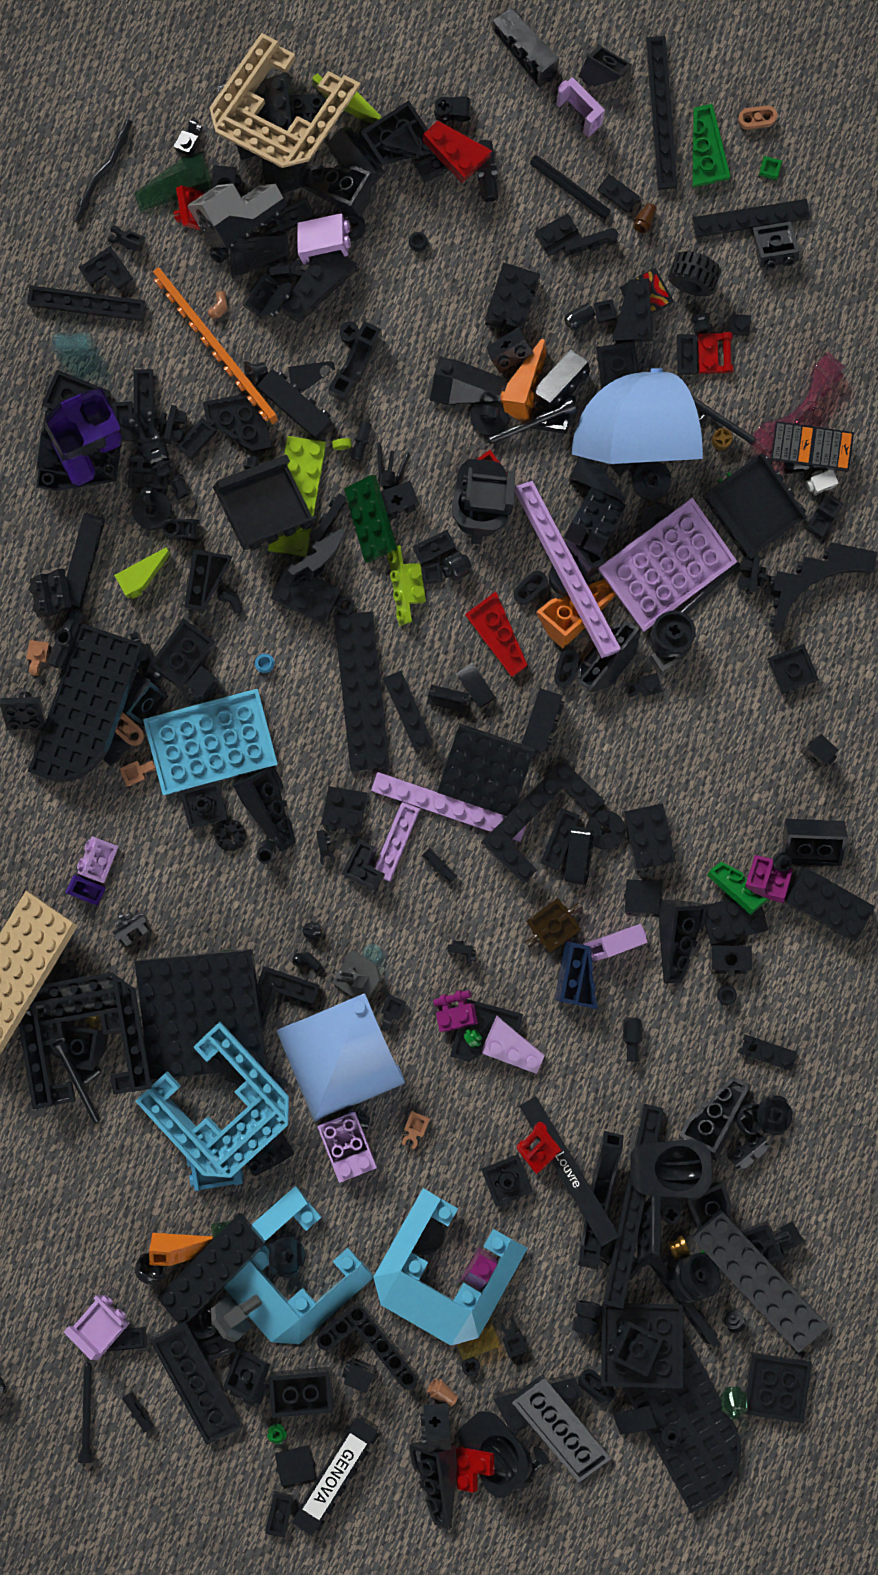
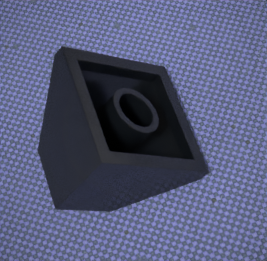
(603, 67)

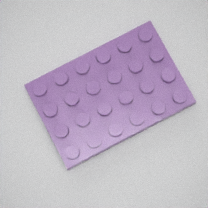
(667, 564)

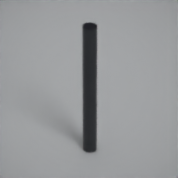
(724, 421)
(708, 589)

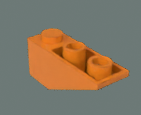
(175, 1248)

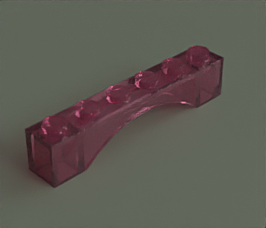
(822, 376)

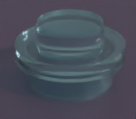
(372, 952)

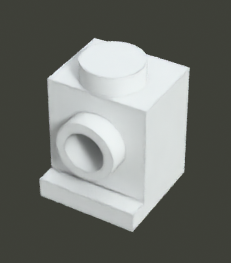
(821, 481)

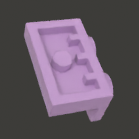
(97, 859)

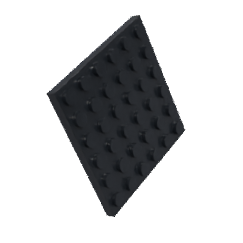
(187, 999)

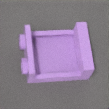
(583, 103)
(323, 236)
(98, 1327)

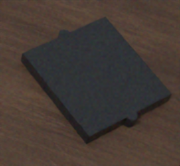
(643, 896)
(295, 1465)

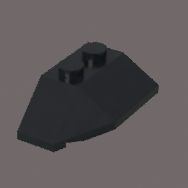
(599, 672)

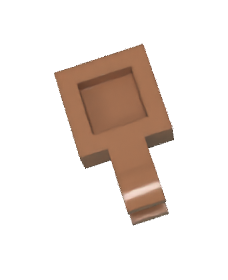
(37, 654)
(134, 772)

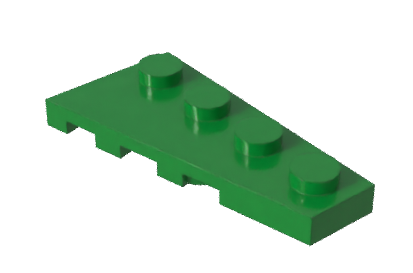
(708, 154)

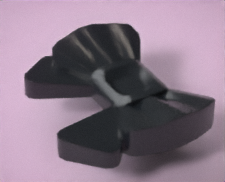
(541, 1458)

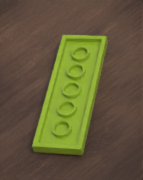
(305, 466)

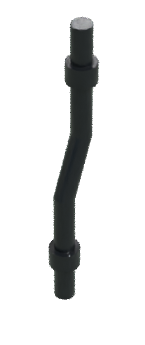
(83, 203)

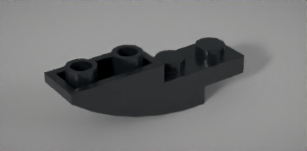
(318, 561)

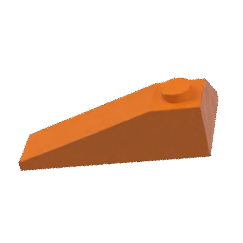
(561, 617)

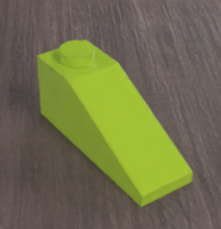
(138, 576)

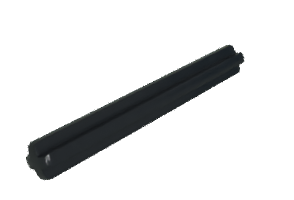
(569, 186)

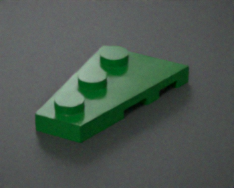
(734, 884)

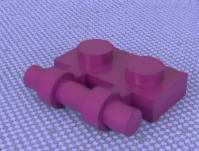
(456, 1017)

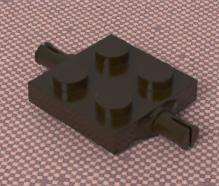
(553, 925)

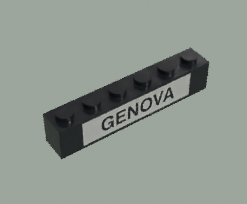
(335, 1474)

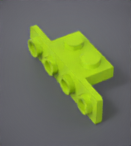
(406, 584)

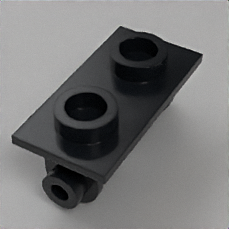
(447, 698)
(755, 1145)

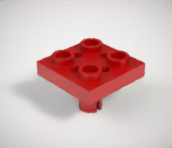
(185, 197)

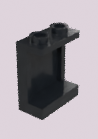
(488, 492)

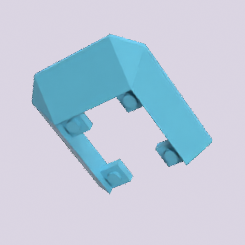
(207, 1146)
(424, 1306)
(299, 1316)

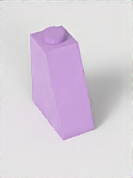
(617, 942)

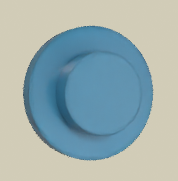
(264, 663)

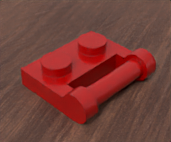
(708, 353)
(543, 1152)

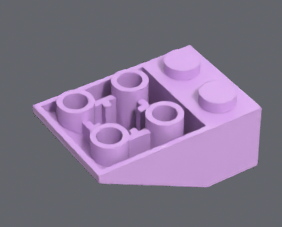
(347, 1147)

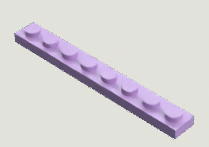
(438, 803)

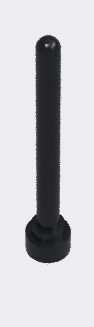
(567, 408)
(59, 1048)
(86, 1454)

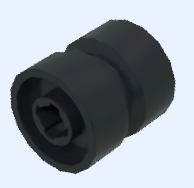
(586, 1317)

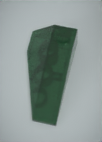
(162, 189)

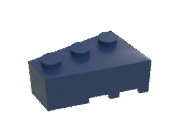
(576, 976)

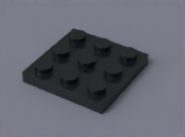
(777, 1387)

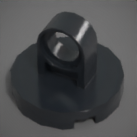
(488, 418)

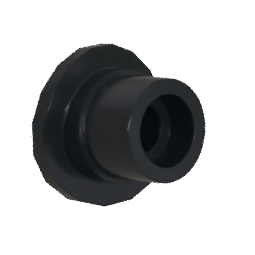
(255, 372)

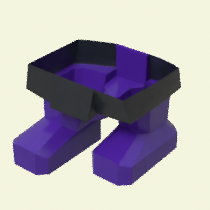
(93, 429)

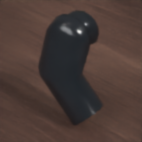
(306, 958)

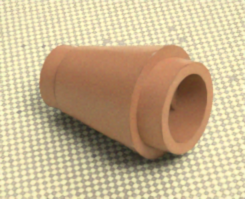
(441, 1392)

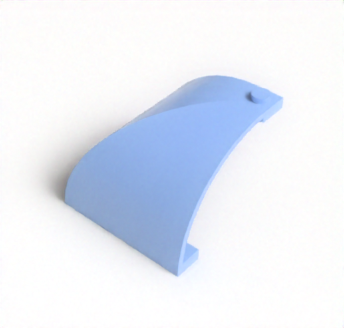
(640, 421)
(340, 1057)

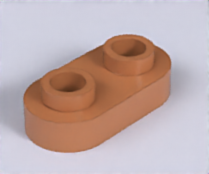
(756, 115)
(128, 729)

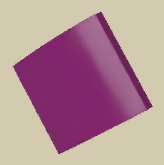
(768, 881)

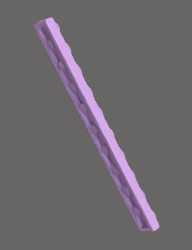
(567, 569)

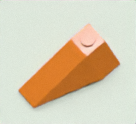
(518, 395)

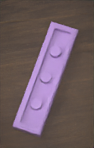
(397, 840)

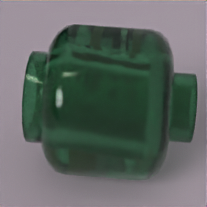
(733, 1402)

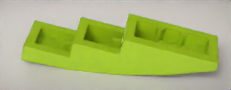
(357, 106)

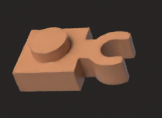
(415, 1126)

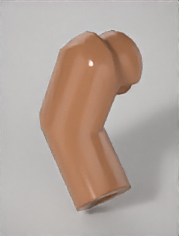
(220, 307)

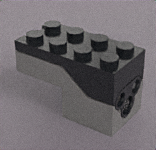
(227, 216)

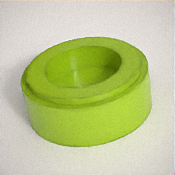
(342, 444)

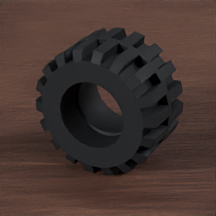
(694, 273)

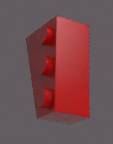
(456, 150)

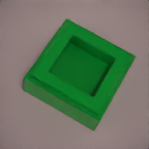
(770, 168)

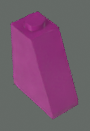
(479, 1269)

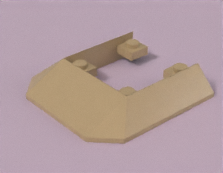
(237, 108)

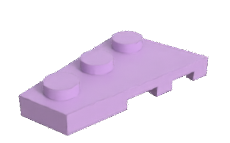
(511, 1047)

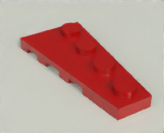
(495, 630)

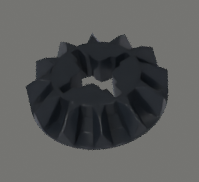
(359, 222)
(239, 837)

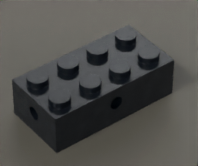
(828, 904)

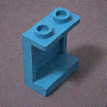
(201, 1182)

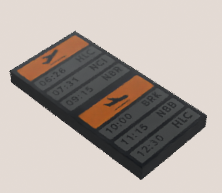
(812, 446)

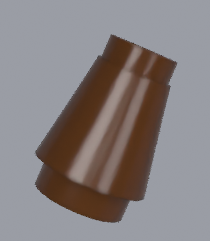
(645, 218)

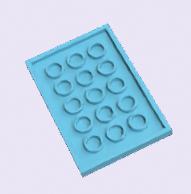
(210, 742)

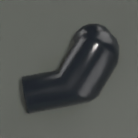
(231, 597)
(88, 1076)

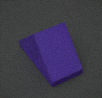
(85, 890)

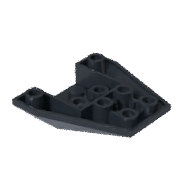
(52, 475)

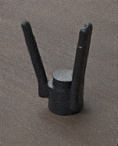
(389, 479)

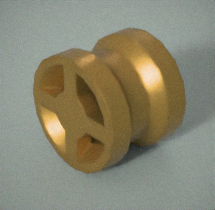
(722, 434)
(678, 1248)

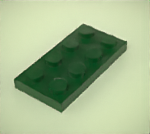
(370, 518)

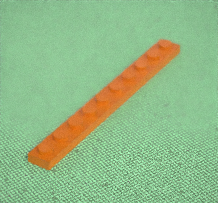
(218, 351)

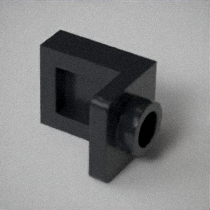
(459, 947)

